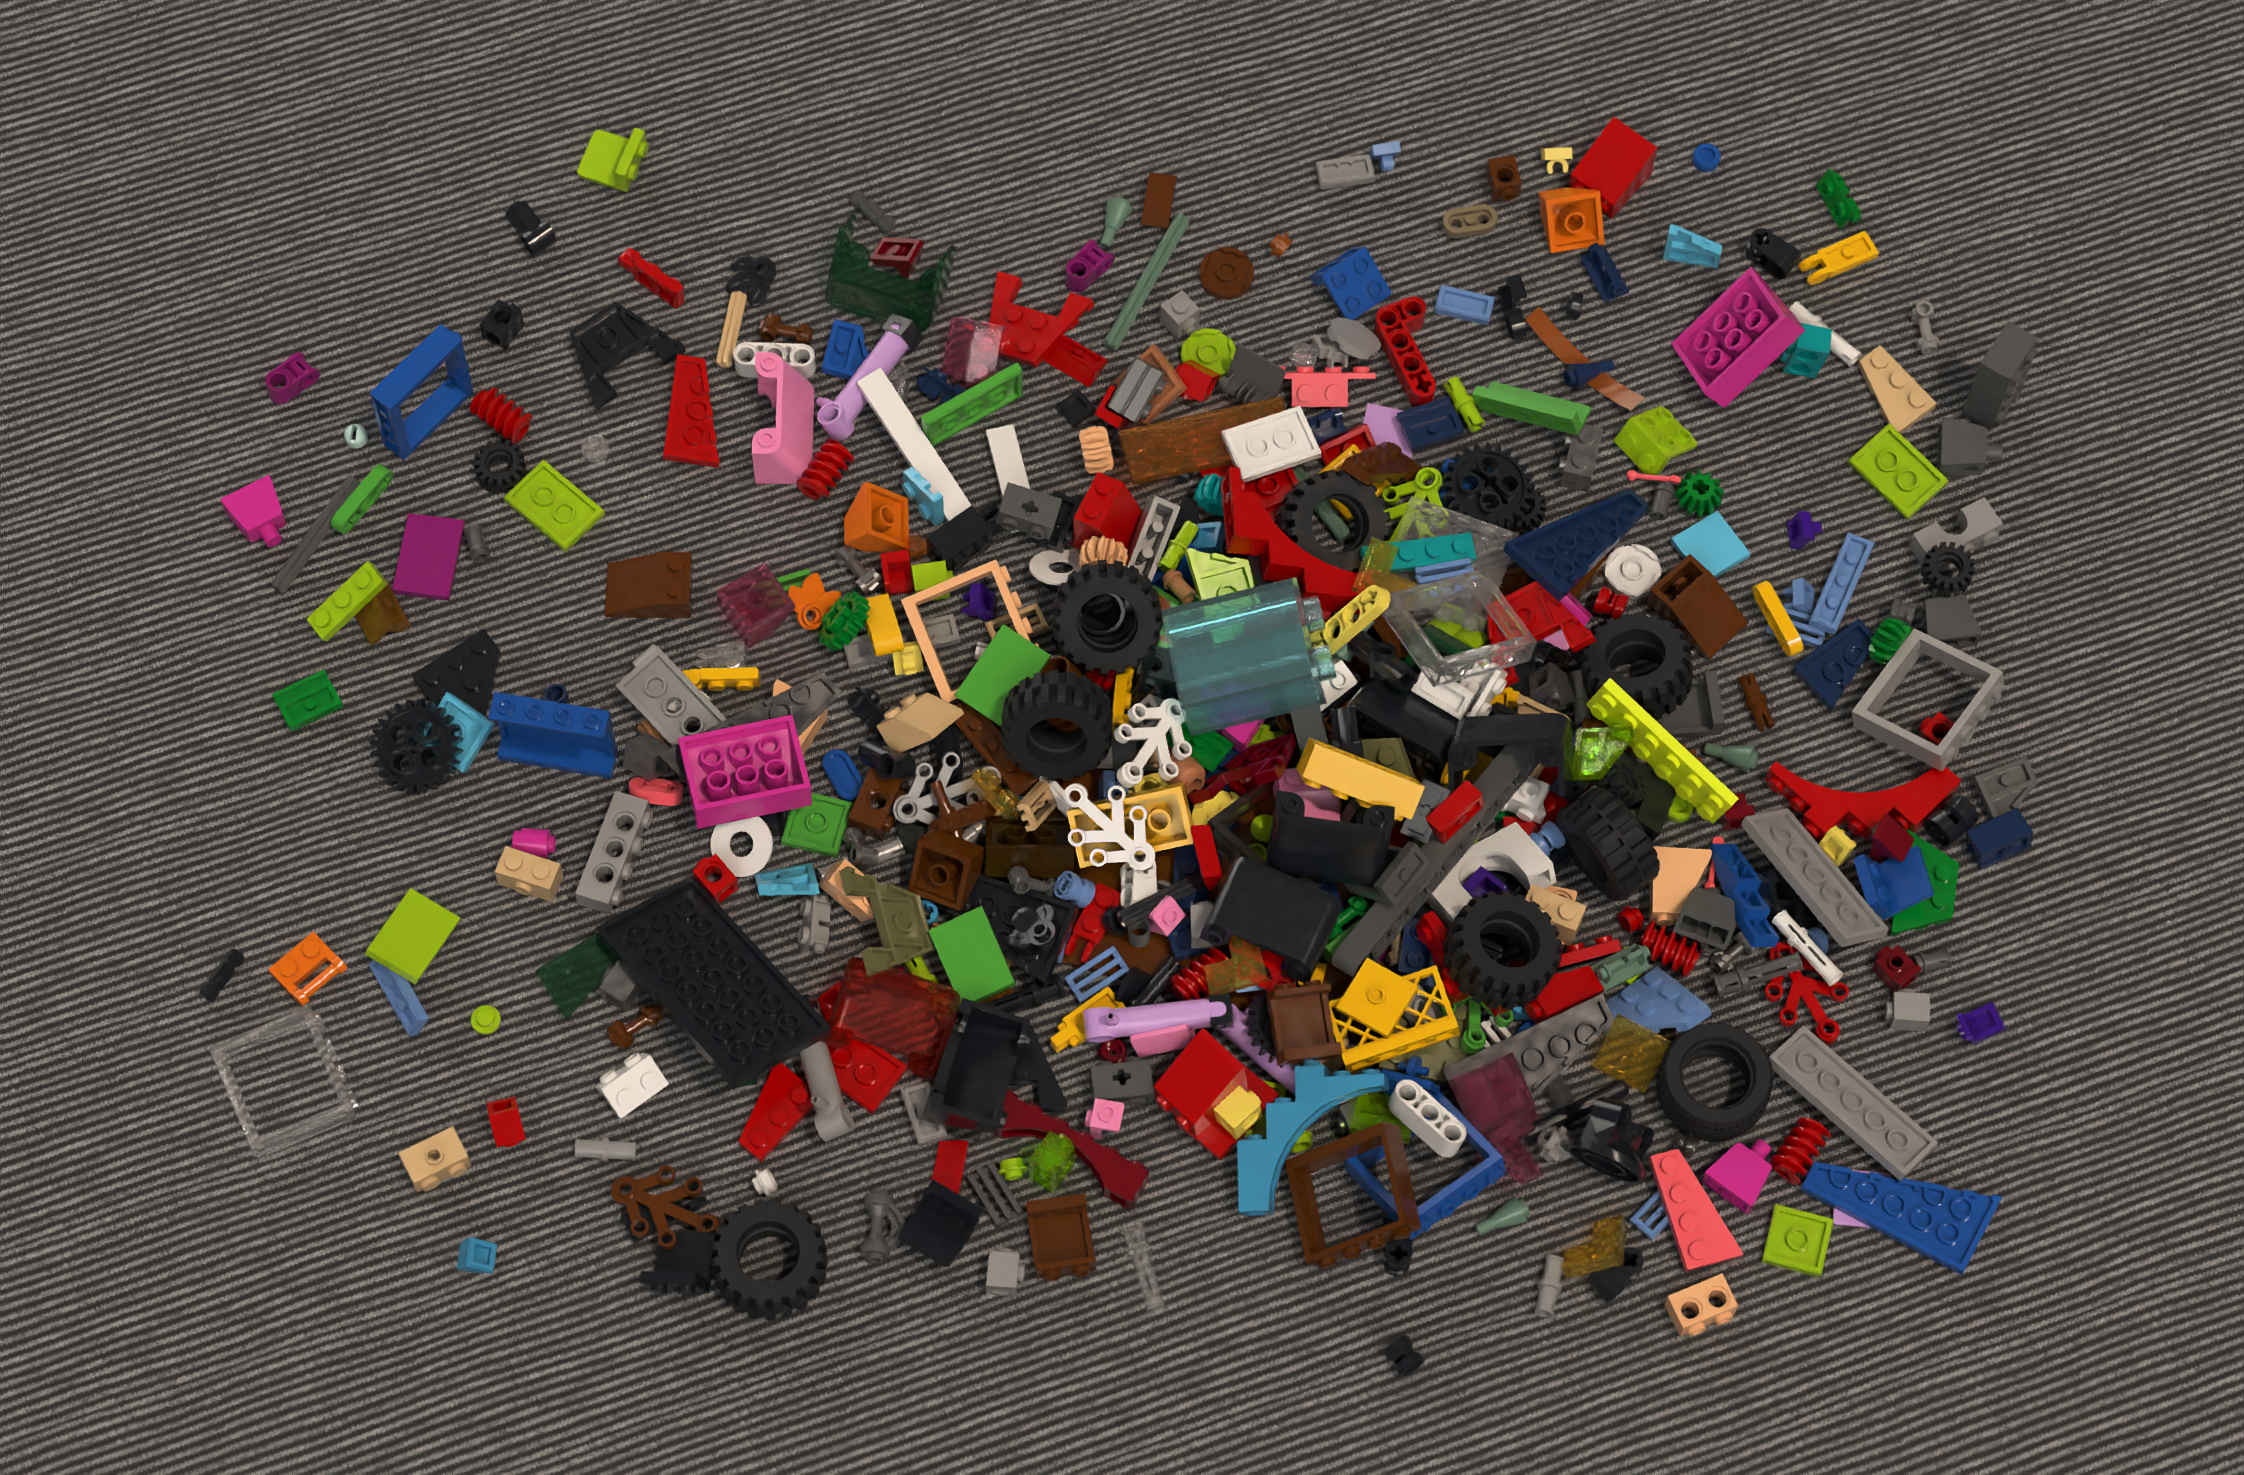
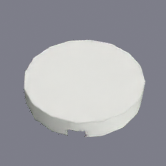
(1632, 571)

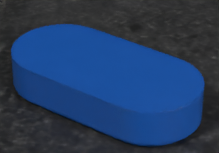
(842, 774)

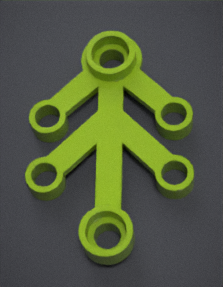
(1418, 486)

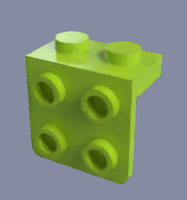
(613, 159)
(1654, 439)

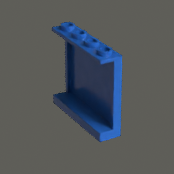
(554, 735)

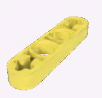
(1371, 604)

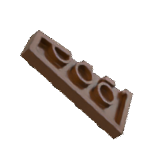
(1381, 464)

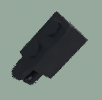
(963, 536)

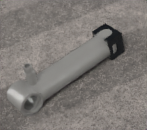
(831, 1115)

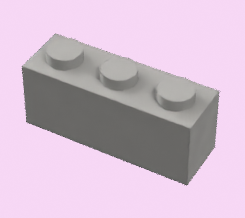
(1152, 535)

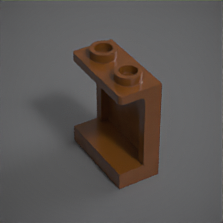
(1302, 1023)
(1060, 1237)

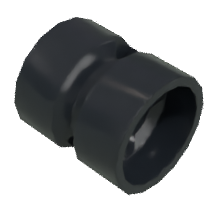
(1949, 821)

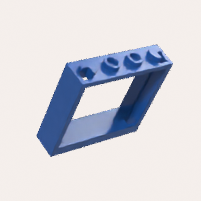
(406, 435)
(1449, 1198)

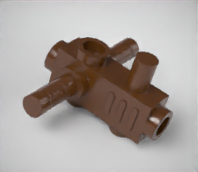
(954, 821)

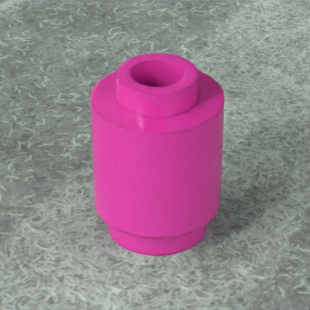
(534, 841)

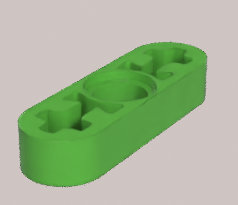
(362, 499)

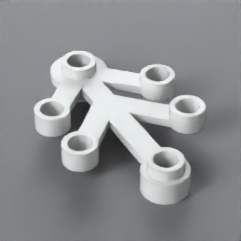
(1155, 739)
(1112, 830)

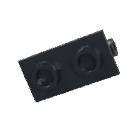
(866, 705)

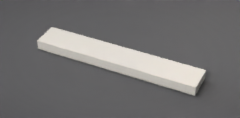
(912, 441)

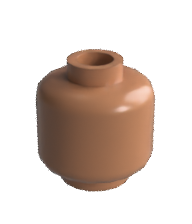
(1190, 773)

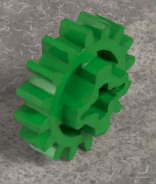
(843, 621)

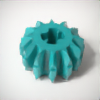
(1209, 495)

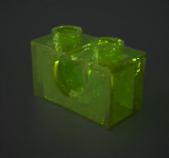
(1052, 1161)

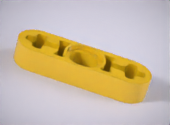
(1777, 618)

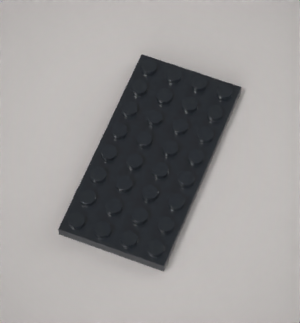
(713, 982)

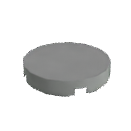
(1354, 338)

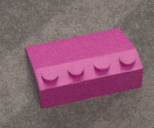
(1737, 337)
(745, 771)

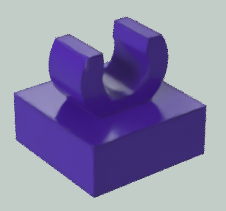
(1802, 530)
(981, 602)

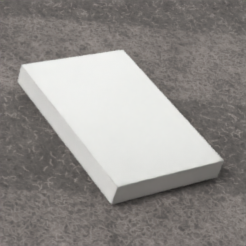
(1271, 444)

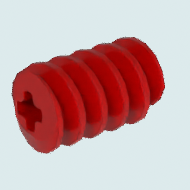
(501, 415)
(824, 469)
(1670, 949)
(1193, 979)
(1797, 1149)

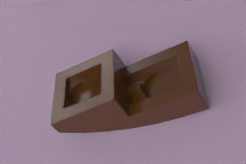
(1158, 200)

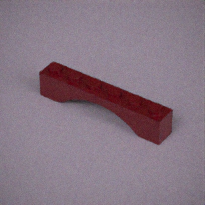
(1118, 1178)

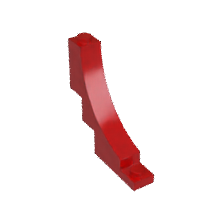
(1254, 533)

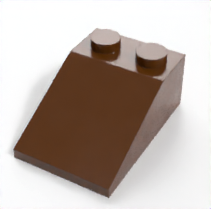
(650, 586)

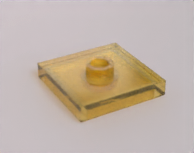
(1631, 1053)

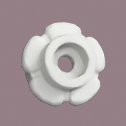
(765, 1182)

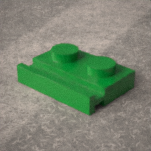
(307, 700)
(1207, 748)

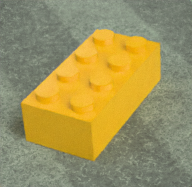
(1359, 778)
(1165, 825)

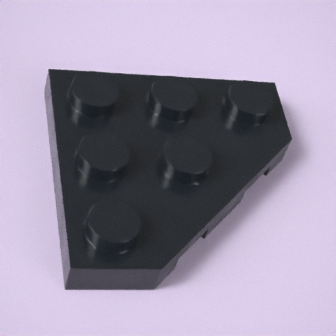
(464, 671)

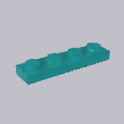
(1430, 551)

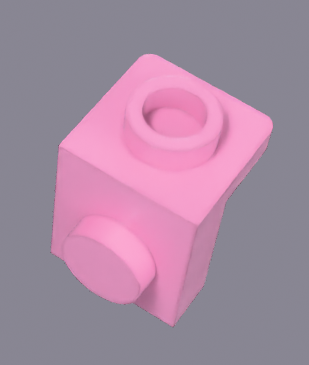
(1165, 916)
(1104, 1116)

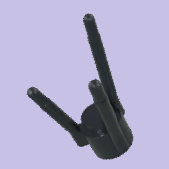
(1139, 694)

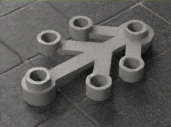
(920, 803)

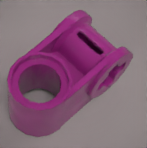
(1091, 263)
(294, 374)

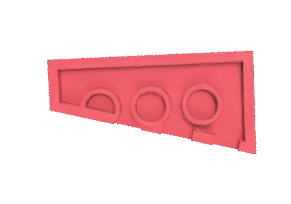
(1694, 1221)

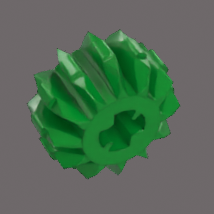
(1689, 495)
(1888, 640)

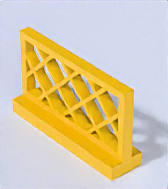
(1407, 1039)

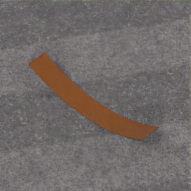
(1569, 354)

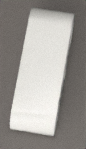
(788, 351)
(1423, 1104)

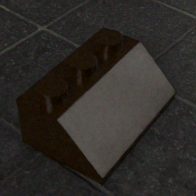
(1039, 851)

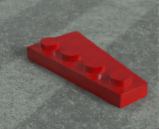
(690, 422)

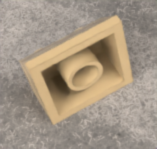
(917, 721)

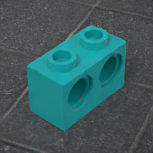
(1807, 352)

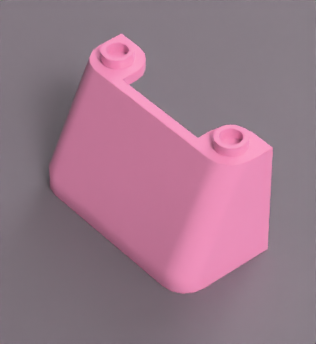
(783, 451)

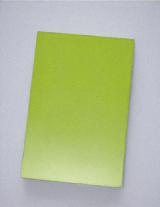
(1898, 471)
(554, 505)
(412, 936)

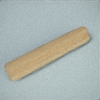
(731, 329)

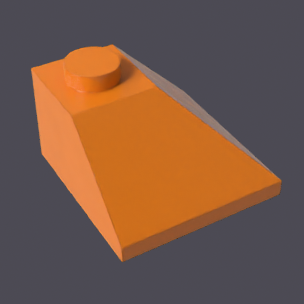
(1571, 218)
(877, 521)

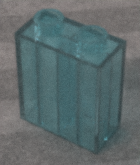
(1247, 655)

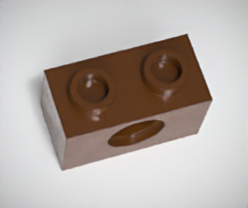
(870, 820)

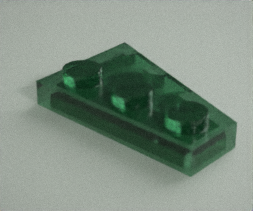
(575, 974)

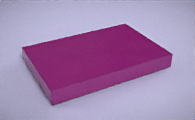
(428, 557)

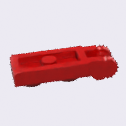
(1090, 923)

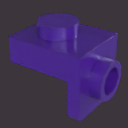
(1980, 1023)

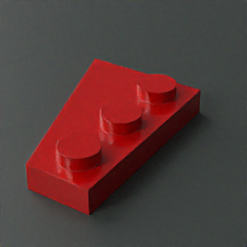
(776, 1113)

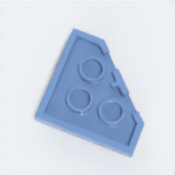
(1658, 1003)

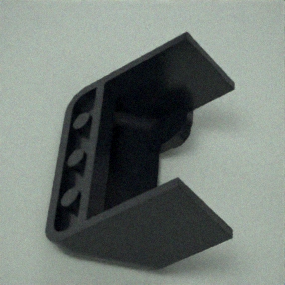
(1547, 731)

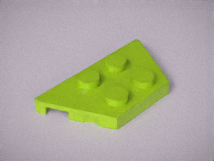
(1218, 574)

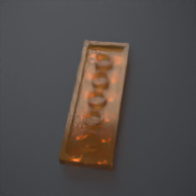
(1187, 442)

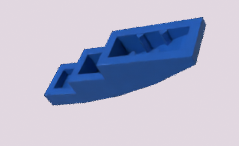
(1741, 885)

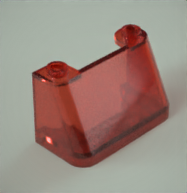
(894, 1014)

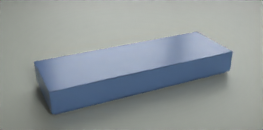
(401, 998)

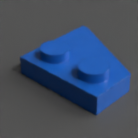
(844, 350)

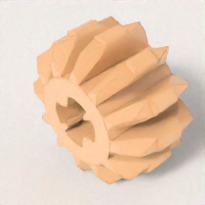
(1096, 449)
(1102, 549)

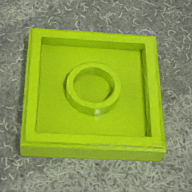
(1797, 1240)

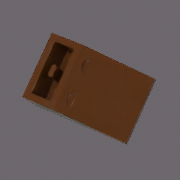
(1697, 606)

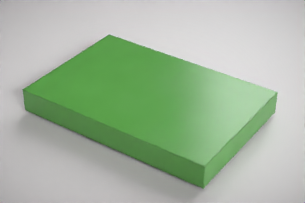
(998, 670)
(972, 956)

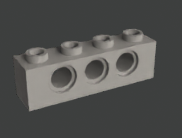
(622, 810)

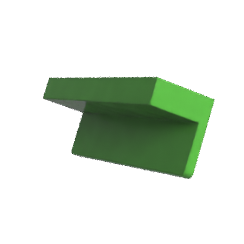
(1531, 407)

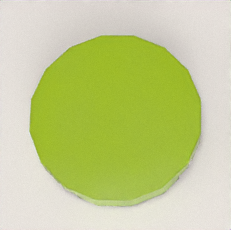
(1209, 349)

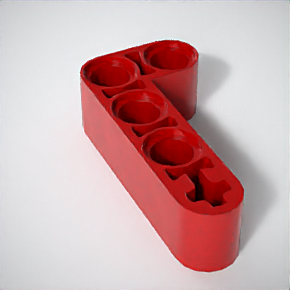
(1410, 355)

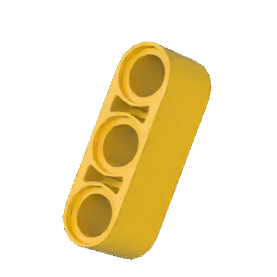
(883, 626)

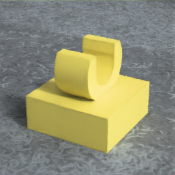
(1556, 155)
(909, 660)
(1837, 845)

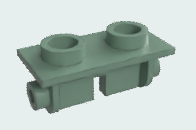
(1622, 966)

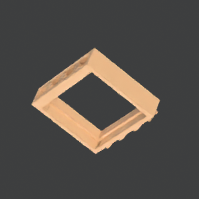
(912, 602)

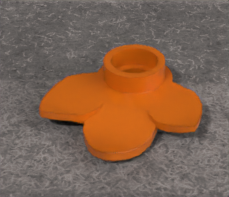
(813, 598)

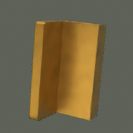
(382, 616)

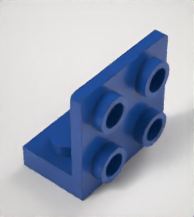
(1353, 282)
(1894, 884)

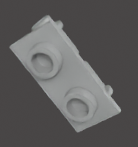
(814, 911)

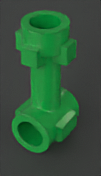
(1358, 906)

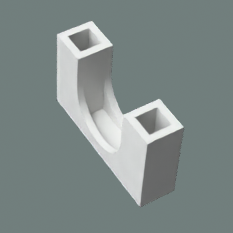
(1505, 851)

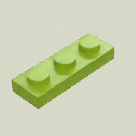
(347, 601)

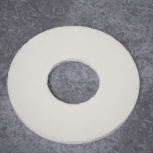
(1040, 565)
(761, 849)

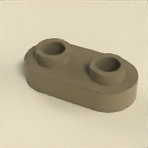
(1468, 220)

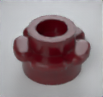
(1113, 1045)

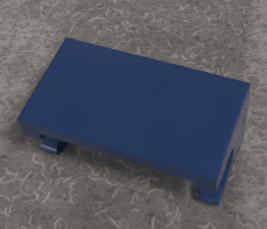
(1999, 838)

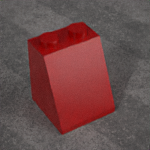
(1615, 166)
(1106, 511)
(1199, 1082)

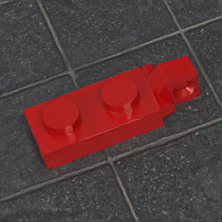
(652, 278)

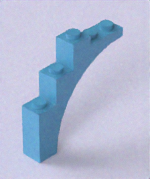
(1286, 1121)

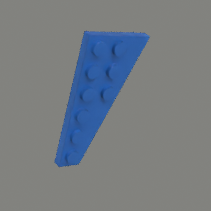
(1916, 1213)

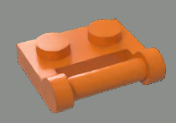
(301, 963)

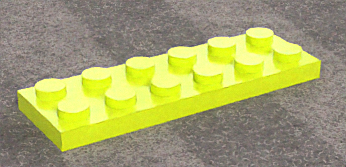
(1663, 752)

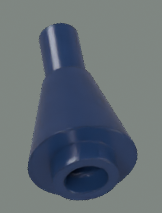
(1579, 374)

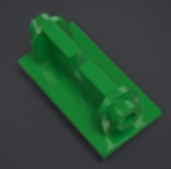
(1834, 193)

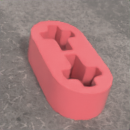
(657, 791)

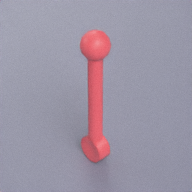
(1633, 475)
(1710, 883)

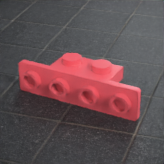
(1325, 387)

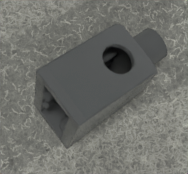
(1964, 448)
(1950, 620)
(1707, 917)

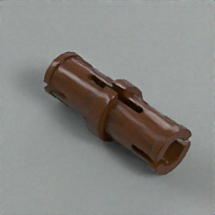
(1756, 702)

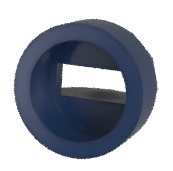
(555, 692)

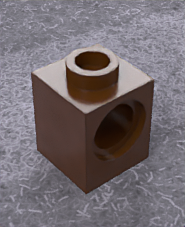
(1506, 169)

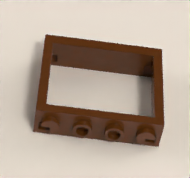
(1305, 1203)

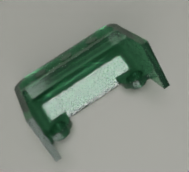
(878, 294)

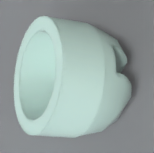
(361, 436)

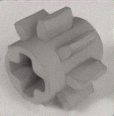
(1553, 1143)

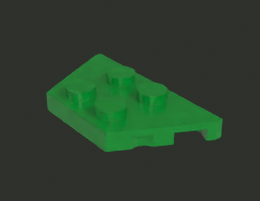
(1940, 906)

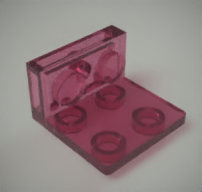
(1507, 1142)

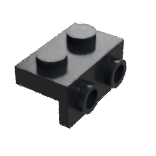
(1063, 529)

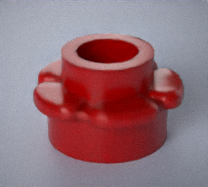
(1630, 919)

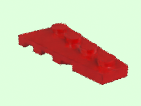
(1577, 952)

